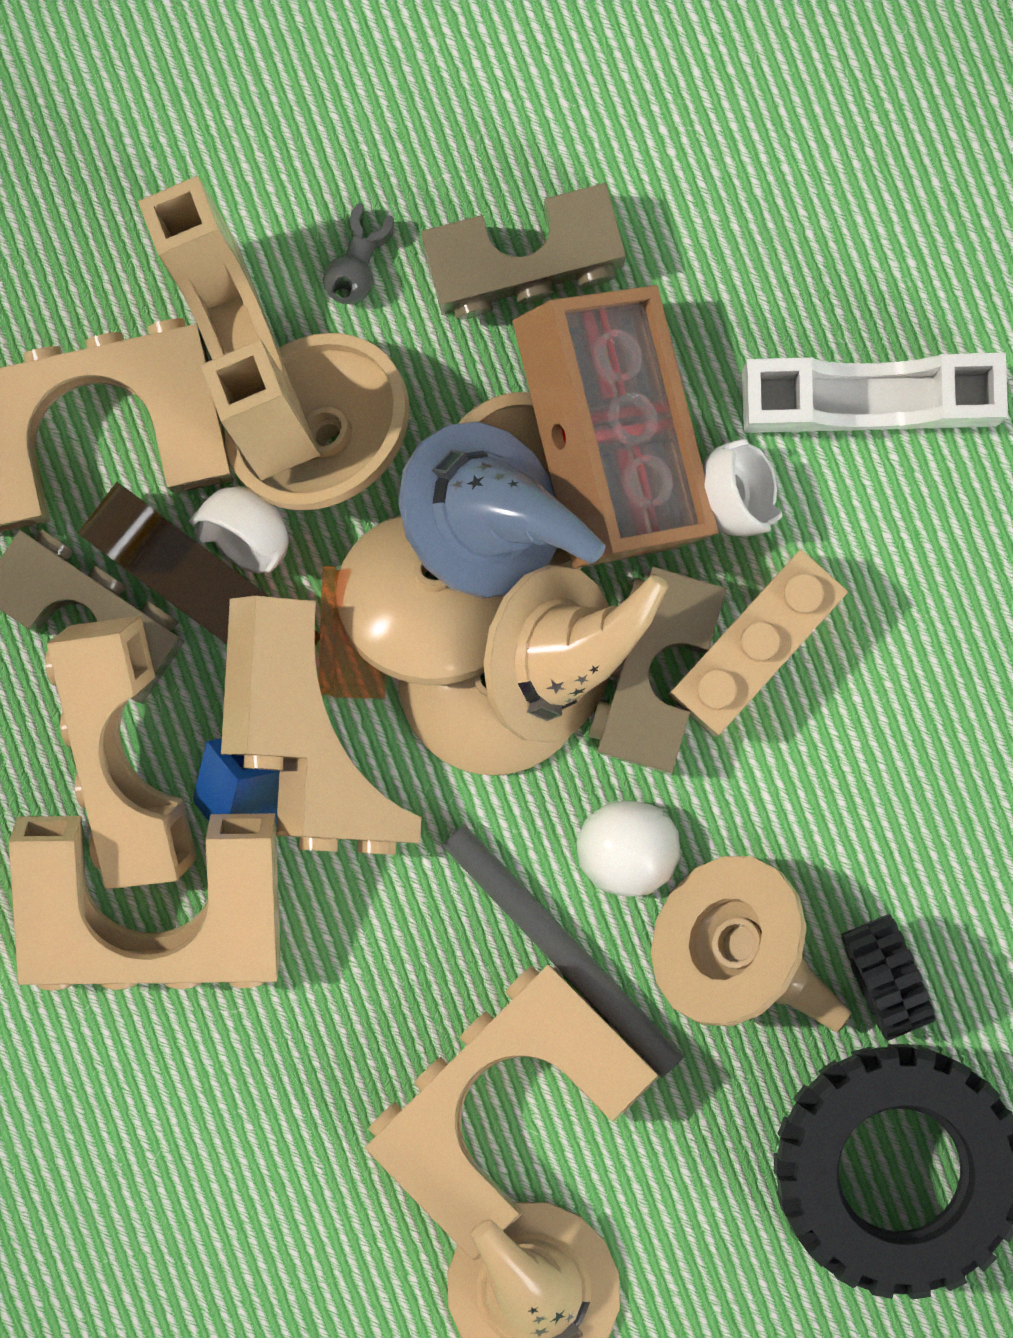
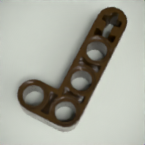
(167, 559)

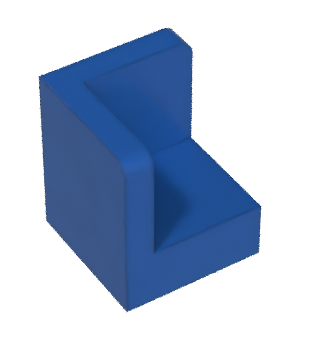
(230, 788)

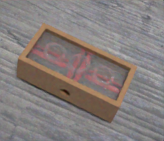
(616, 421)

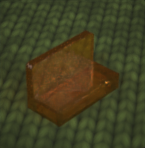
(341, 668)

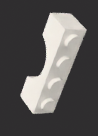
(874, 396)

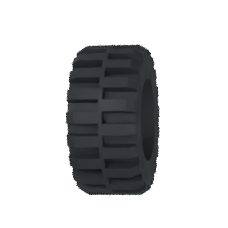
(811, 1188)

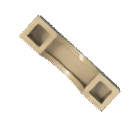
(134, 828)

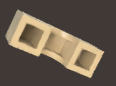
(758, 643)

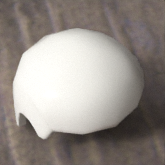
(741, 489)
(243, 529)
(628, 848)

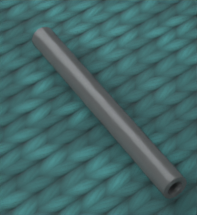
(563, 950)

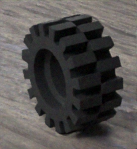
(888, 977)

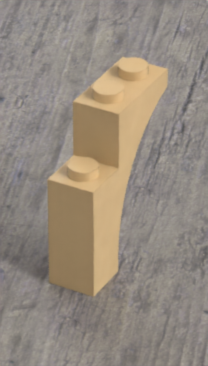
(281, 724)

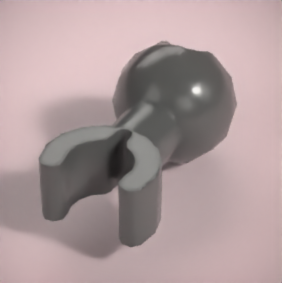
(352, 269)

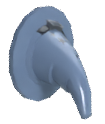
(485, 510)

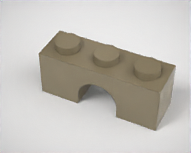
(474, 273)
(40, 581)
(636, 722)

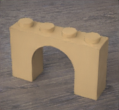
(246, 365)
(155, 368)
(70, 941)
(425, 1139)

